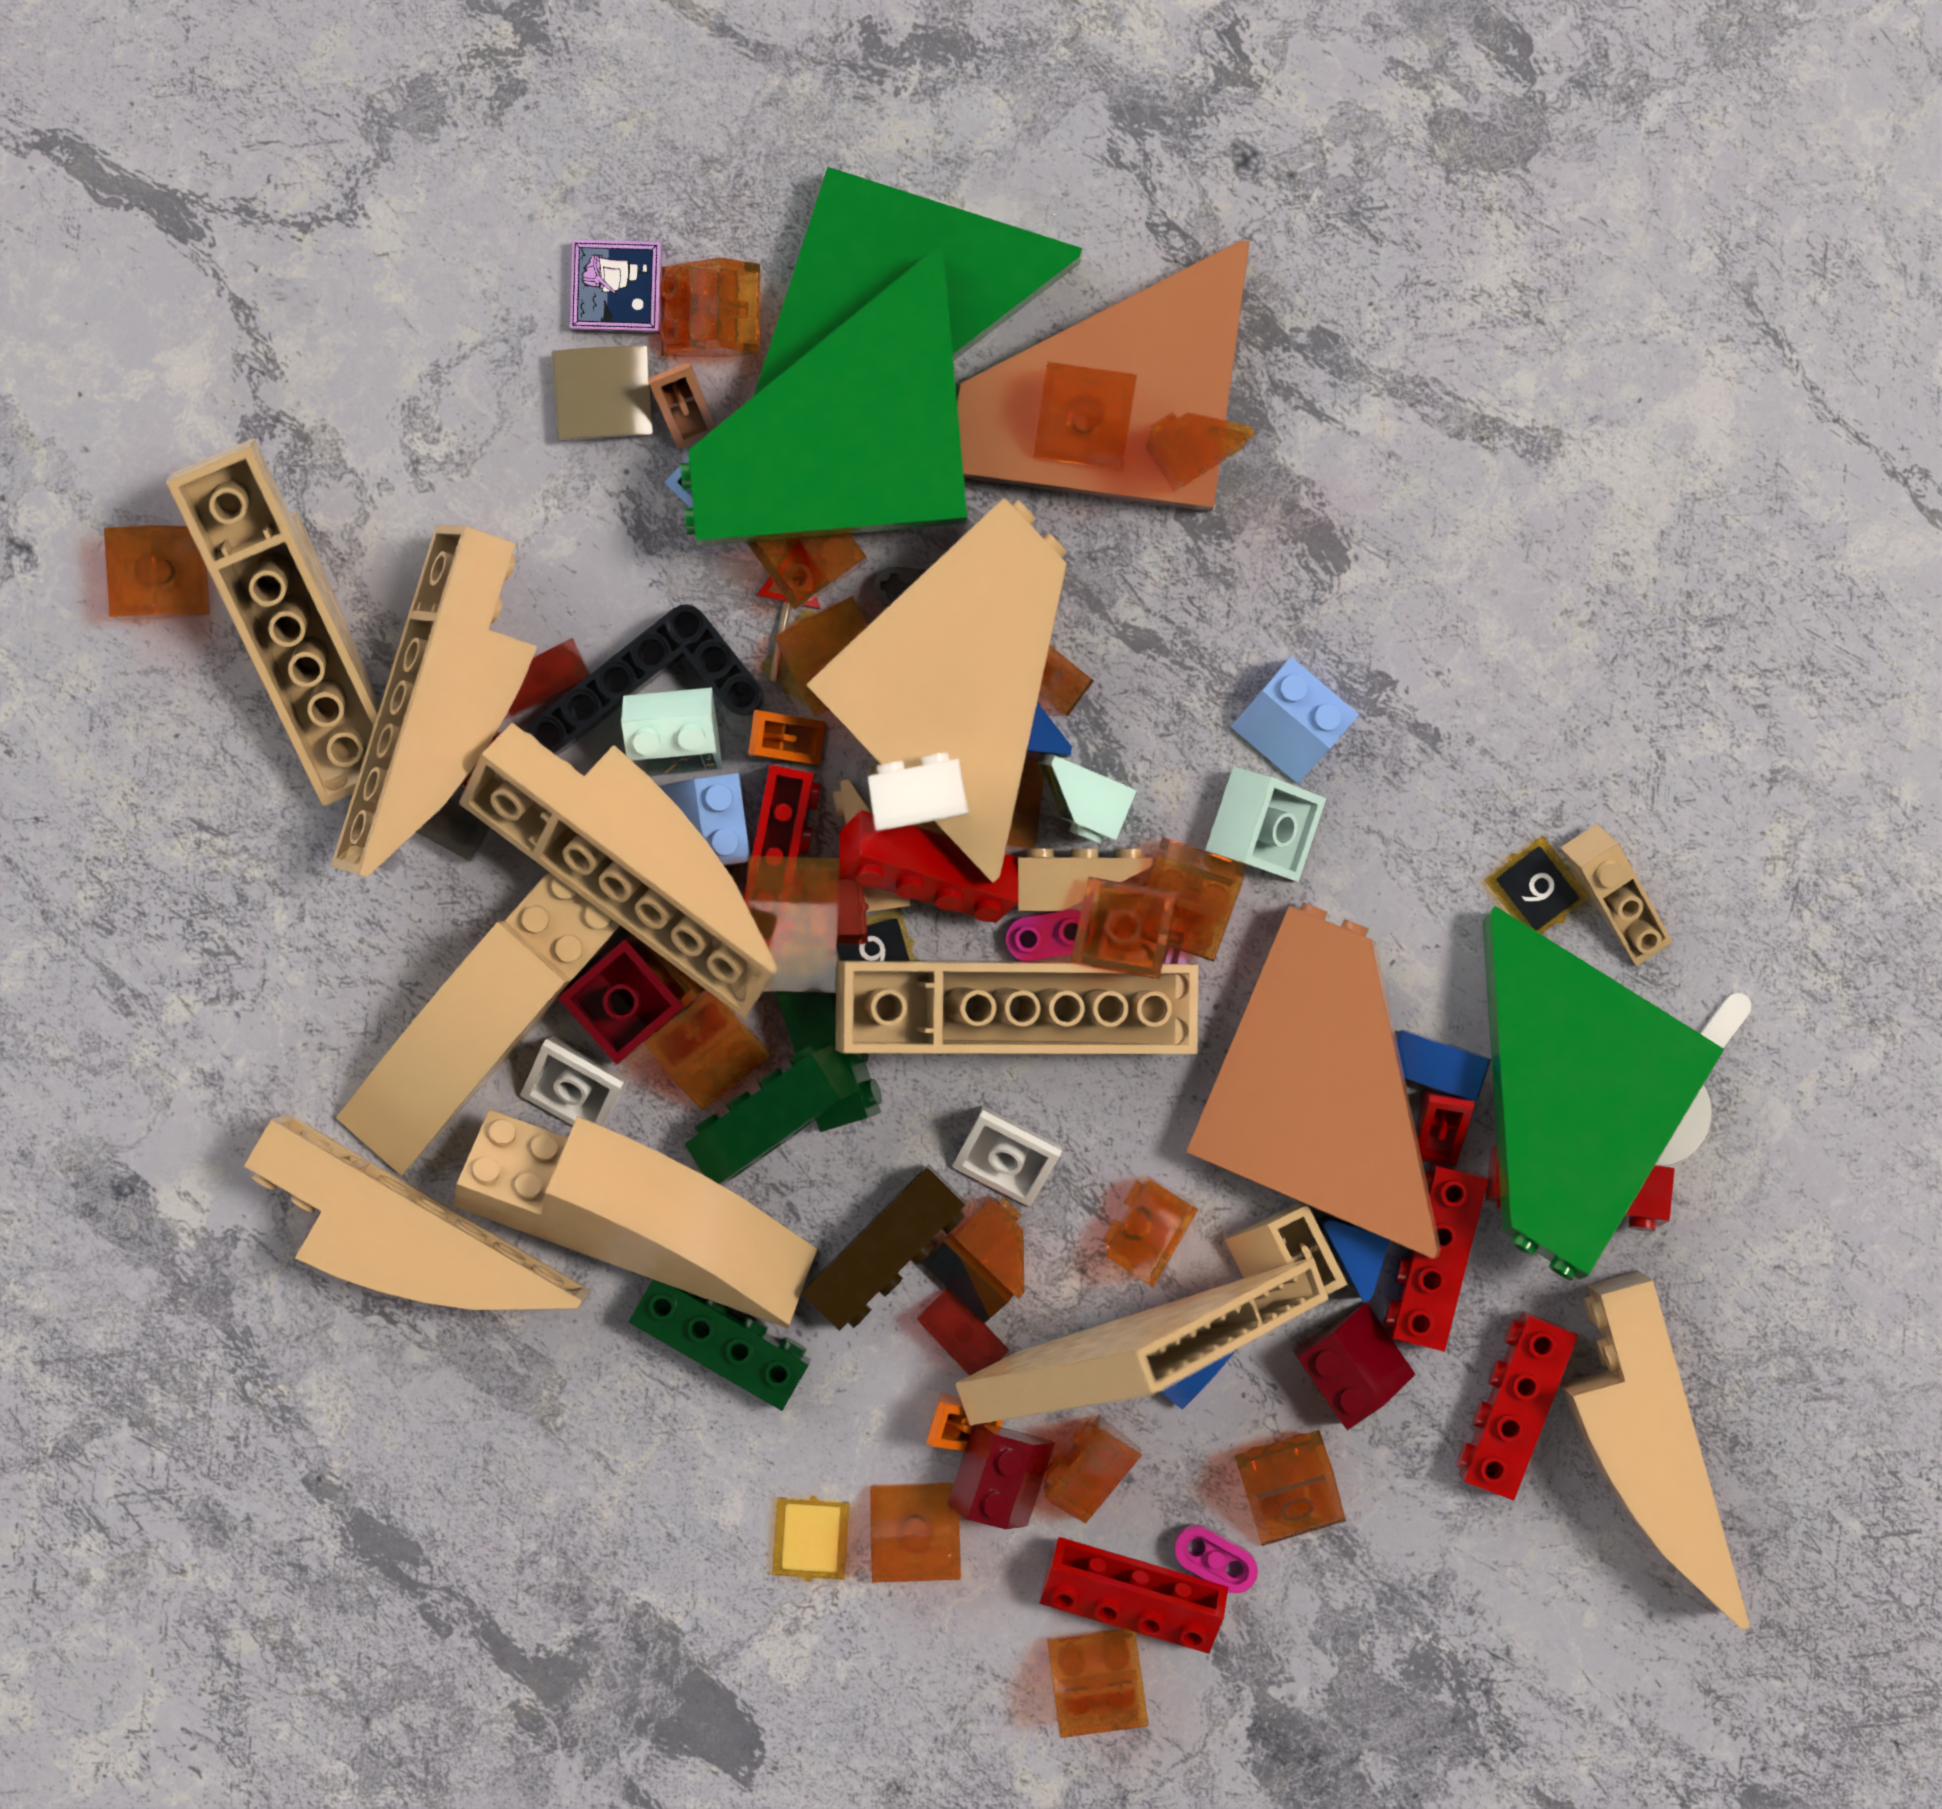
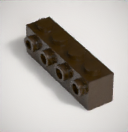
(884, 1247)

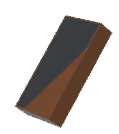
(967, 1278)

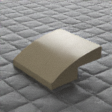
(602, 393)

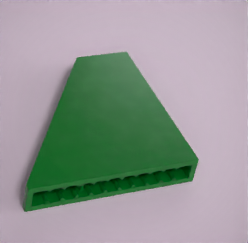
(874, 233)
(847, 434)
(1581, 1093)

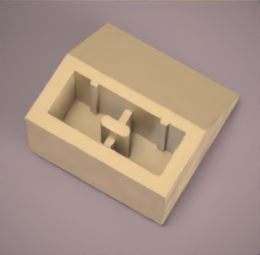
(1282, 1241)

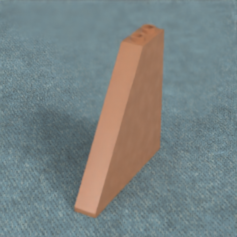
(1170, 335)
(1319, 1087)

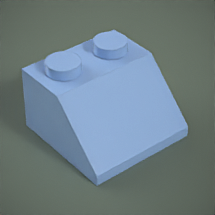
(1294, 720)
(717, 812)

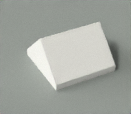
(573, 1084)
(1007, 1156)

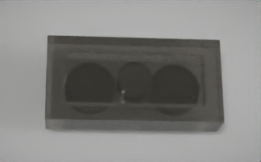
(456, 830)

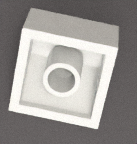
(917, 793)

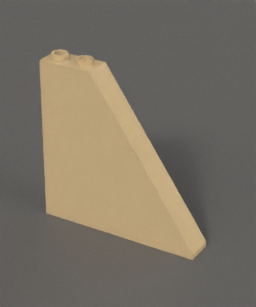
(960, 670)
(1141, 1350)

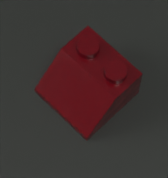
(621, 1002)
(1355, 1365)
(1000, 1476)

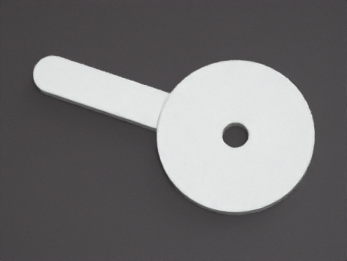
(1697, 1120)

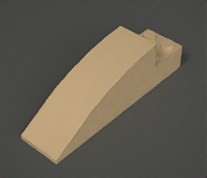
(282, 611)
(441, 696)
(628, 855)
(1013, 1008)
(476, 1021)
(634, 1212)
(395, 1235)
(1646, 1439)

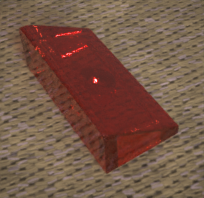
(550, 676)
(961, 1333)

